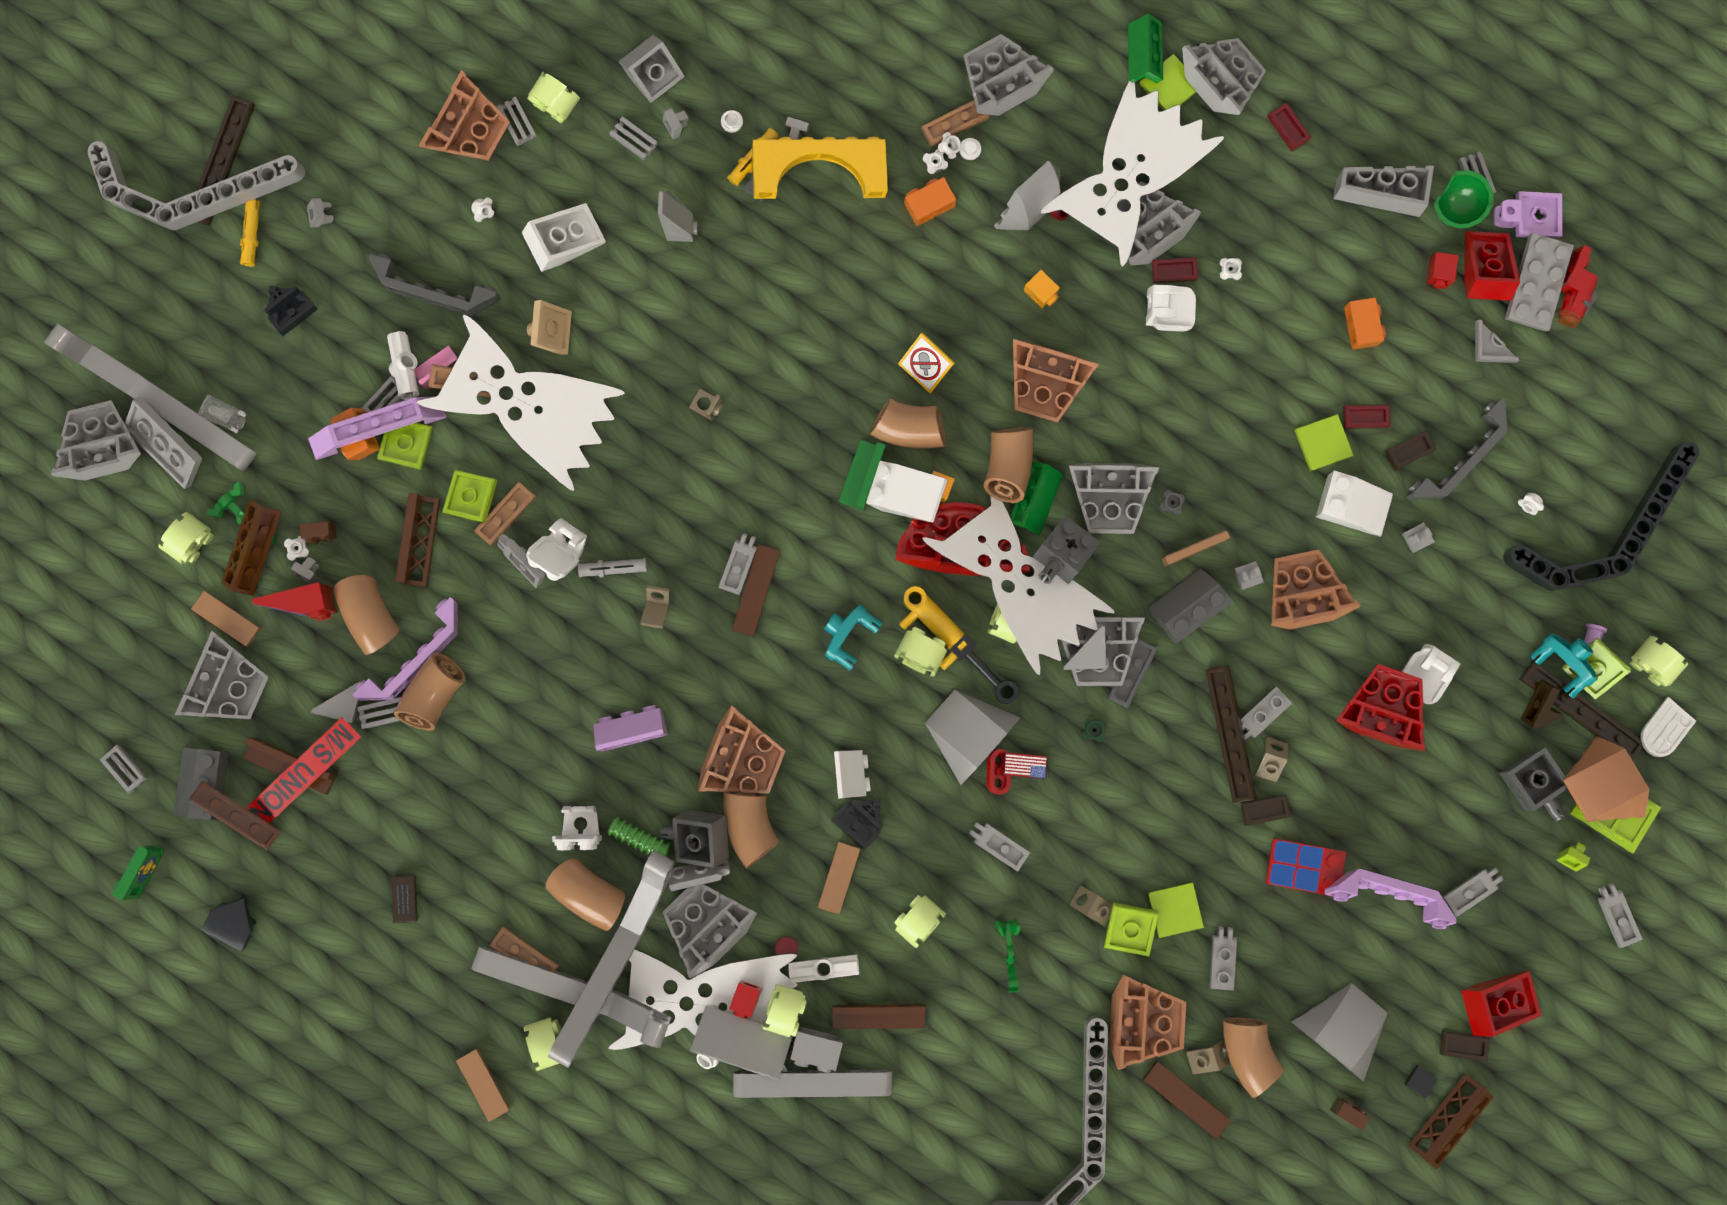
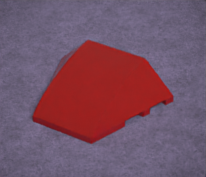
(1388, 709)

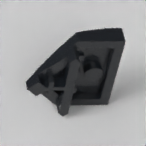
(288, 308)
(860, 821)
(231, 923)

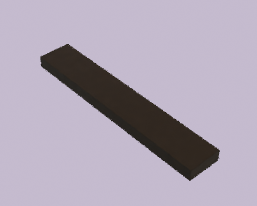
(226, 145)
(1584, 711)
(1231, 734)

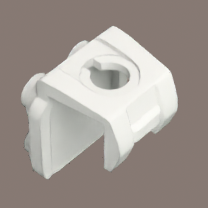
(1170, 308)
(556, 555)
(1434, 669)
(570, 836)

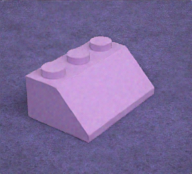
(629, 728)

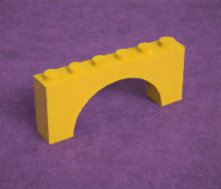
(860, 156)

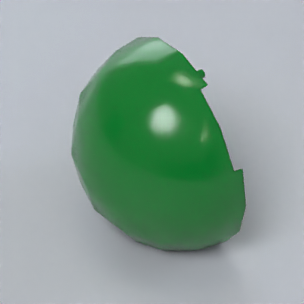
(1465, 200)

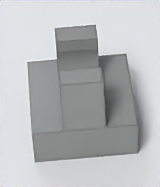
(674, 122)
(797, 128)
(316, 212)
(1418, 537)
(306, 570)
(1248, 575)

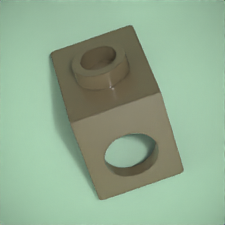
(714, 409)
(655, 608)
(1272, 760)
(1095, 907)
(1208, 1059)

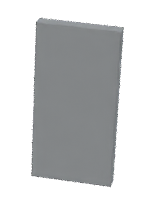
(740, 1043)

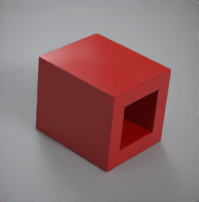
(1442, 270)
(745, 999)

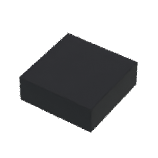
(1421, 1081)

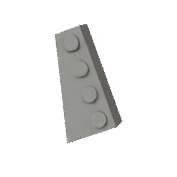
(1388, 188)

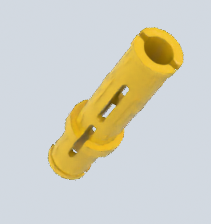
(736, 176)
(250, 227)

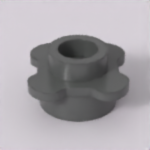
(1178, 500)

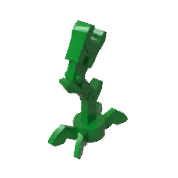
(228, 501)
(1007, 928)

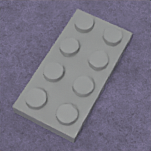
(1541, 282)
(162, 443)

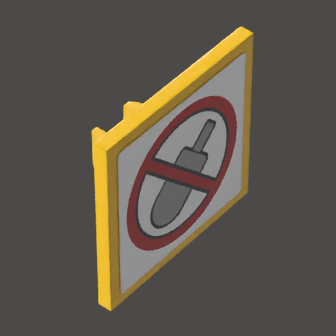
(926, 363)

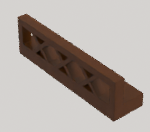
(409, 537)
(251, 549)
(279, 760)
(878, 1016)
(1457, 1127)

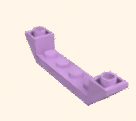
(371, 424)
(448, 613)
(1435, 908)

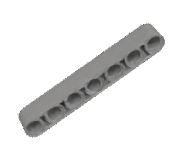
(814, 1084)

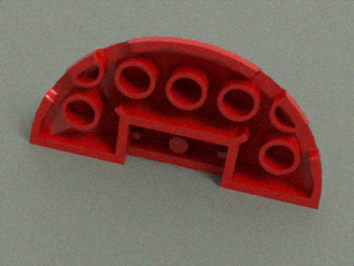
(948, 520)

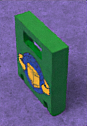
(138, 872)

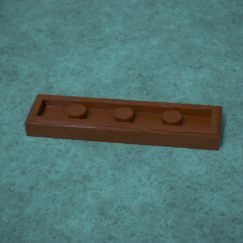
(756, 590)
(234, 815)
(1186, 1099)

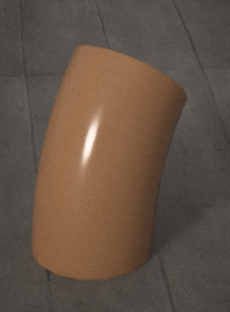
(909, 426)
(1009, 464)
(365, 612)
(430, 692)
(748, 826)
(586, 894)
(1251, 1053)

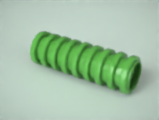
(638, 838)

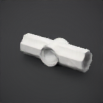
(403, 365)
(839, 967)

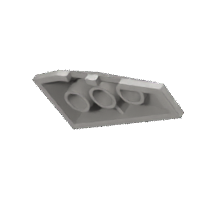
(676, 218)

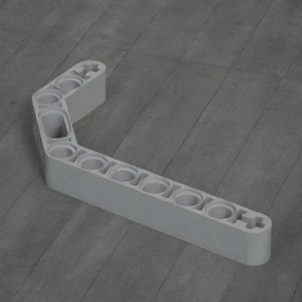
(285, 170)
(162, 403)
(618, 1006)
(575, 1030)
(1088, 1133)

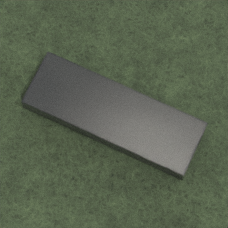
(1140, 661)

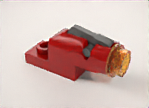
(1578, 288)

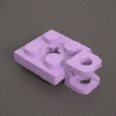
(1522, 211)

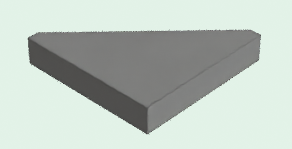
(1490, 347)
(1091, 654)
(340, 706)

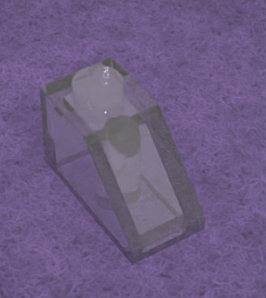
(222, 414)

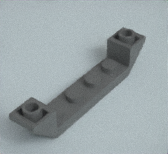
(481, 297)
(1496, 419)

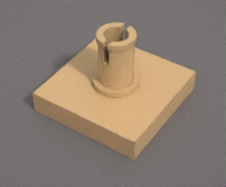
(550, 327)

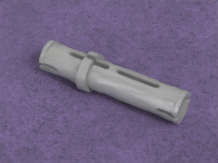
(585, 569)

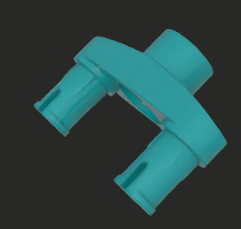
(841, 628)
(1574, 655)

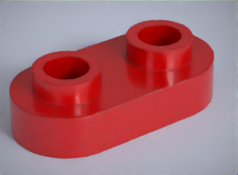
(994, 773)

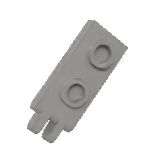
(518, 558)
(738, 565)
(1264, 712)
(1000, 846)
(694, 875)
(1472, 891)
(1618, 916)
(1223, 960)

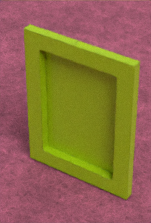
(1623, 832)

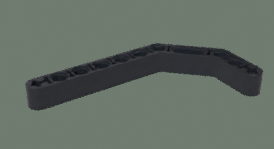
(1629, 534)

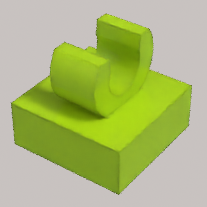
(1574, 857)

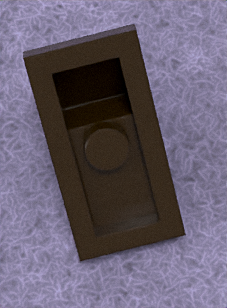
(1540, 709)

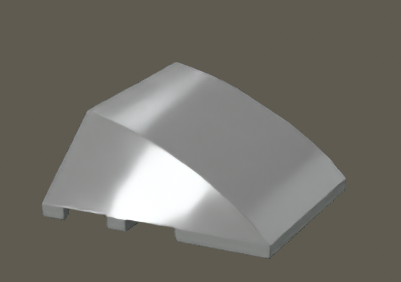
(1222, 74)
(1003, 75)
(1030, 198)
(1160, 225)
(94, 443)
(1112, 494)
(1120, 640)
(222, 683)
(968, 731)
(706, 926)
(1346, 1027)

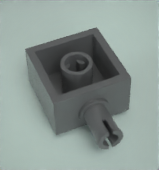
(1065, 551)
(1547, 785)
(698, 838)

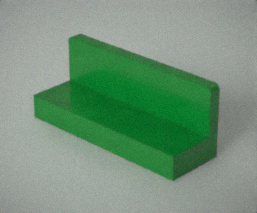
(1145, 49)
(862, 474)
(1038, 498)

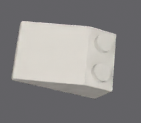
(562, 236)
(906, 491)
(1354, 503)
(850, 773)

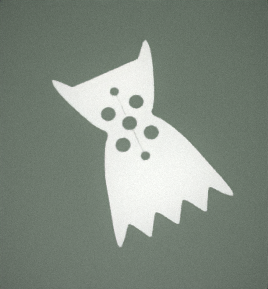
(1167, 153)
(547, 437)
(1034, 619)
(650, 975)

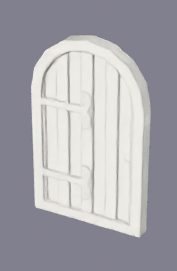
(1666, 729)

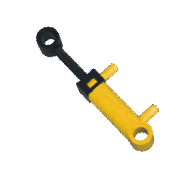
(957, 642)

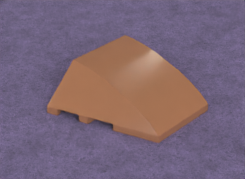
(466, 123)
(1047, 379)
(1307, 592)
(740, 757)
(1607, 783)
(1144, 1023)

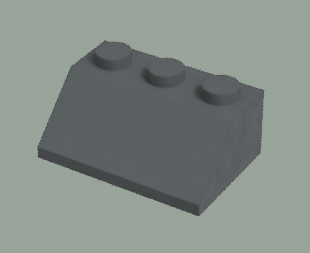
(1189, 605)
(195, 767)

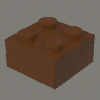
(317, 532)
(1352, 1115)

